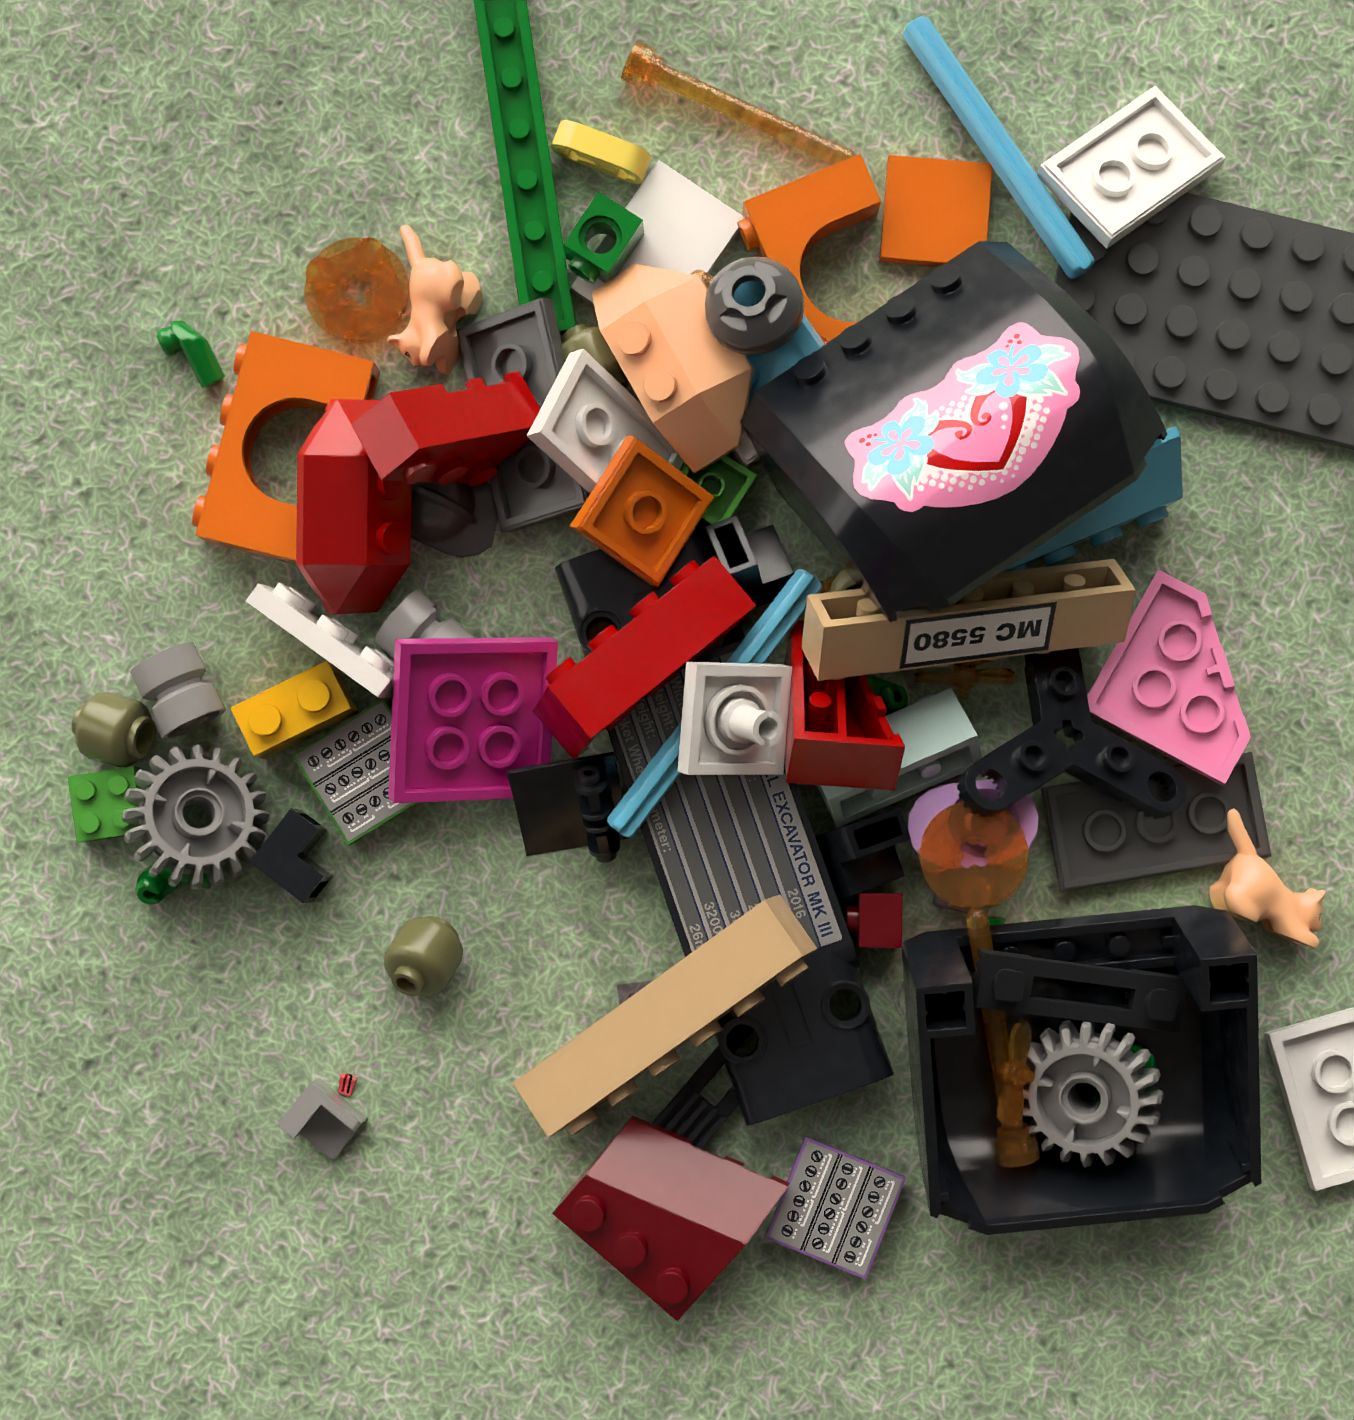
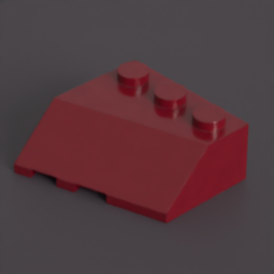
(667, 1211)

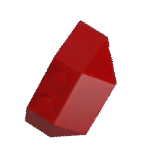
(349, 521)

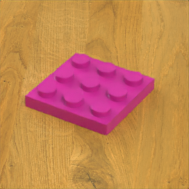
(466, 716)

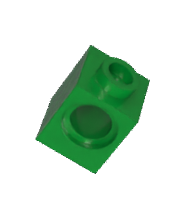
(607, 218)

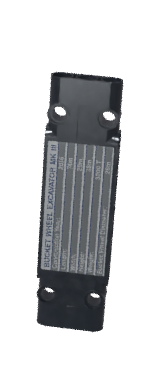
(724, 850)

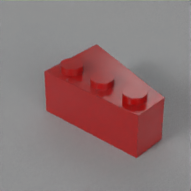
(837, 729)

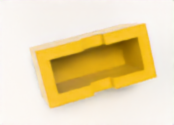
(294, 709)

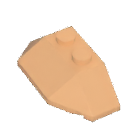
(674, 362)

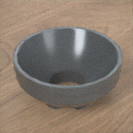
(756, 327)

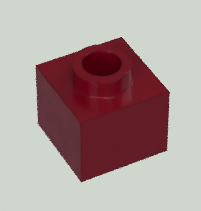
(875, 920)

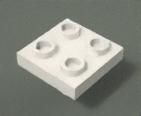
(734, 718)

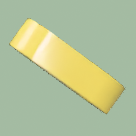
(601, 152)

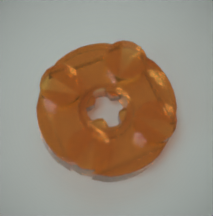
(384, 301)
(973, 887)

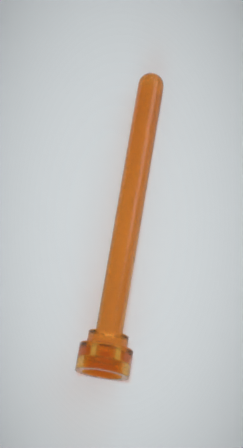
(648, 68)
(1014, 1144)

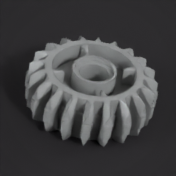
(175, 842)
(1116, 1074)

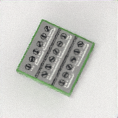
(352, 772)

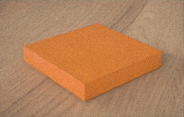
(933, 209)
(642, 511)

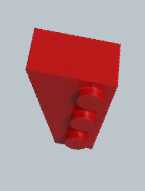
(446, 435)

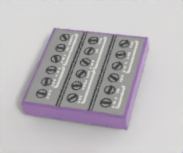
(835, 1207)

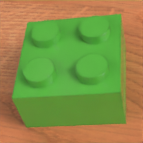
(728, 484)
(99, 802)

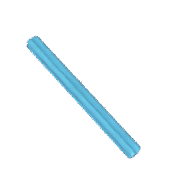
(998, 147)
(755, 648)

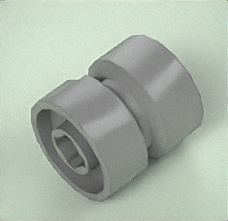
(417, 619)
(177, 688)

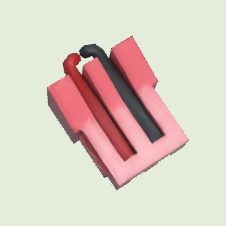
(347, 1084)

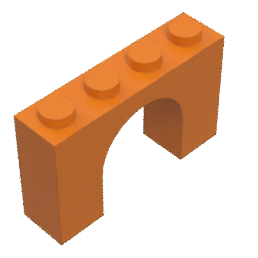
(802, 212)
(271, 380)

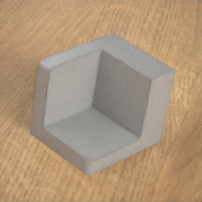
(323, 1119)

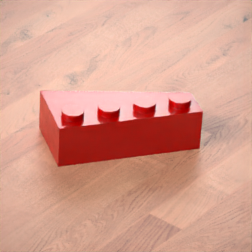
(641, 654)

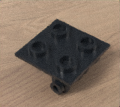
(568, 805)

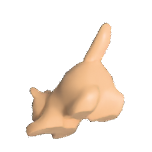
(438, 300)
(1256, 893)

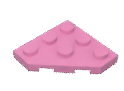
(1174, 683)

